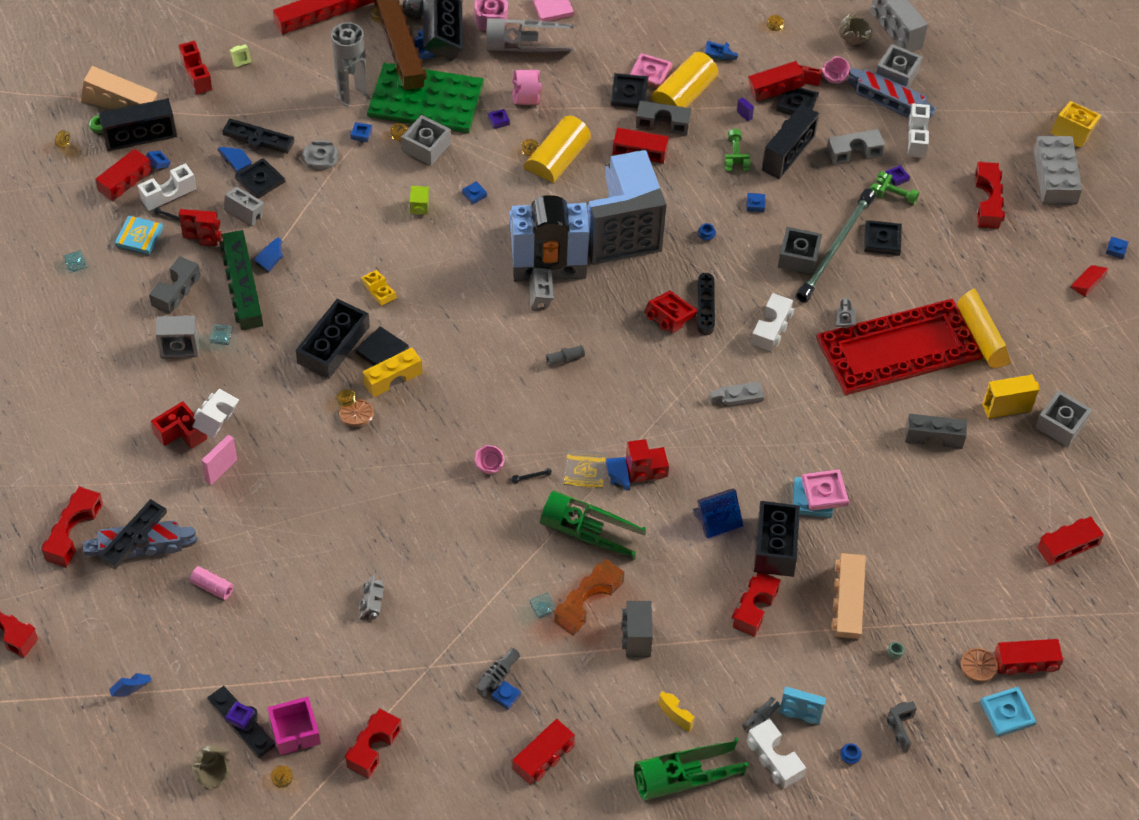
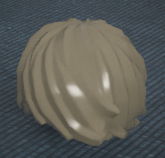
(855, 30)
(210, 766)

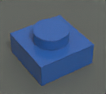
(361, 132)
(158, 159)
(474, 192)
(755, 202)
(1117, 247)
(506, 695)

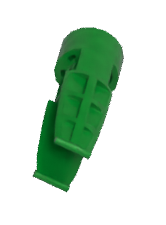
(559, 511)
(661, 774)

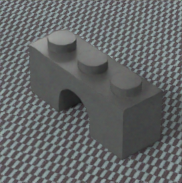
(675, 116)
(168, 296)
(949, 429)

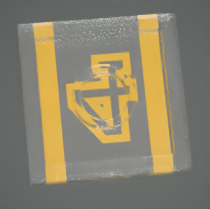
(585, 468)

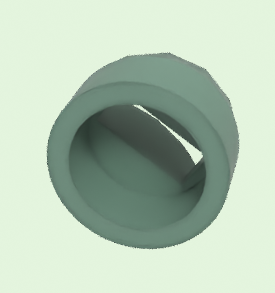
(895, 650)

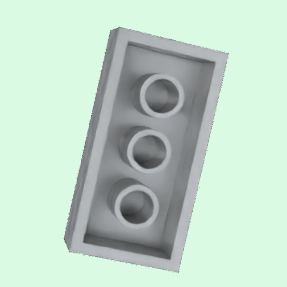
(901, 22)
(1057, 169)

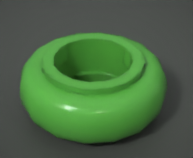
(93, 125)

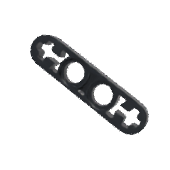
(706, 303)

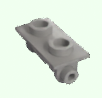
(845, 314)
(371, 590)

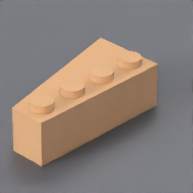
(113, 92)
(849, 596)

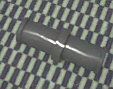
(565, 355)
(761, 714)

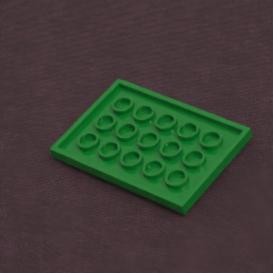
(444, 98)

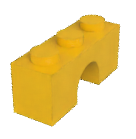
(405, 364)

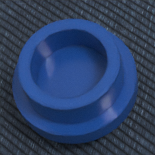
(706, 231)
(850, 753)

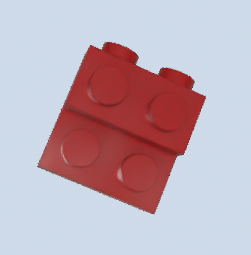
(201, 226)
(669, 311)

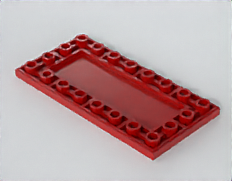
(899, 346)

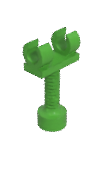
(735, 137)
(885, 180)

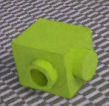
(419, 200)

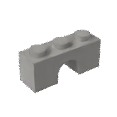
(867, 142)

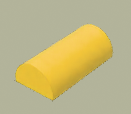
(687, 81)
(559, 149)
(983, 329)

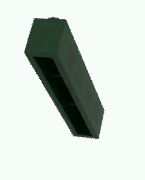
(242, 280)

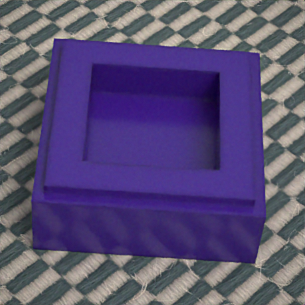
(745, 109)
(498, 119)
(899, 175)
(239, 715)

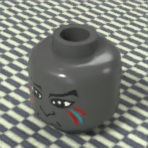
(413, 8)

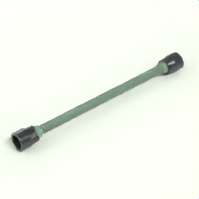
(805, 292)

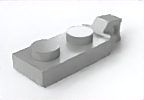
(738, 394)

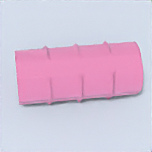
(211, 583)

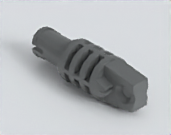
(497, 672)

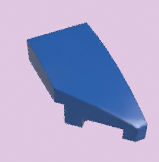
(719, 51)
(423, 54)
(236, 158)
(270, 255)
(618, 472)
(128, 686)

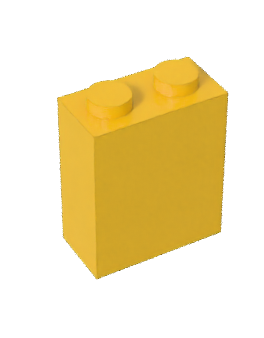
(1010, 396)

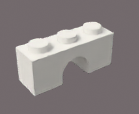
(918, 134)
(180, 183)
(767, 334)
(214, 412)
(783, 769)

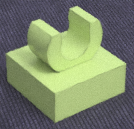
(240, 55)

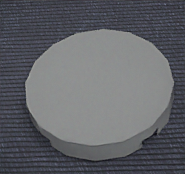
(320, 155)

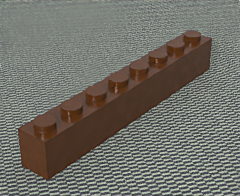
(401, 43)

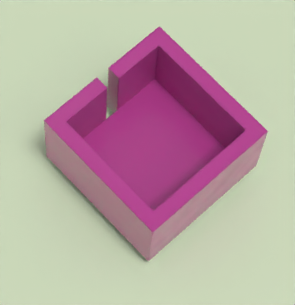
(293, 725)

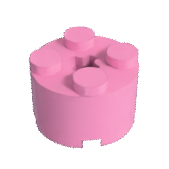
(489, 9)
(526, 87)

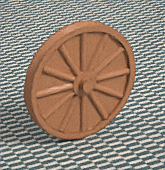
(357, 414)
(979, 665)

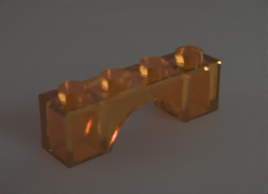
(604, 580)

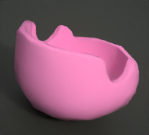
(836, 70)
(489, 459)

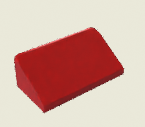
(811, 75)
(1089, 279)

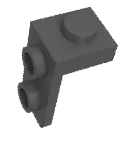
(899, 713)

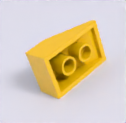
(1075, 122)

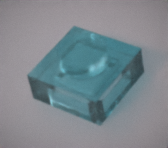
(75, 261)
(221, 334)
(542, 605)

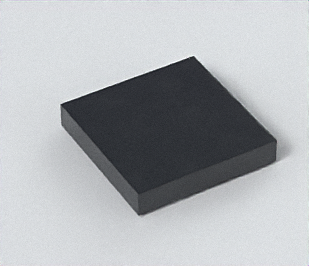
(629, 90)
(793, 99)
(260, 178)
(882, 237)
(381, 346)

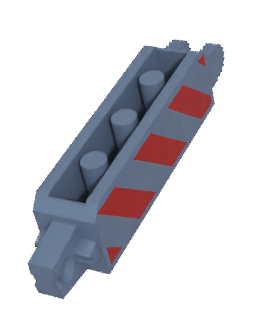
(886, 92)
(163, 538)

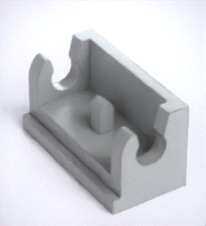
(243, 205)
(541, 287)

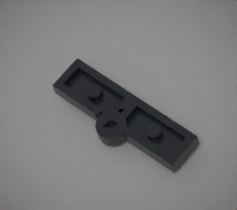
(258, 136)
(133, 534)
(253, 734)

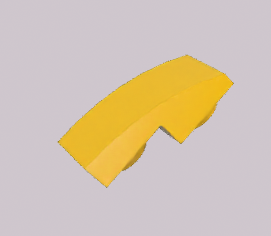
(378, 287)
(670, 706)

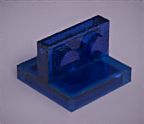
(719, 513)

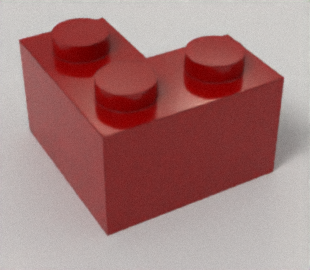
(175, 423)
(645, 462)

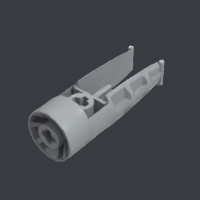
(497, 35)
(348, 58)

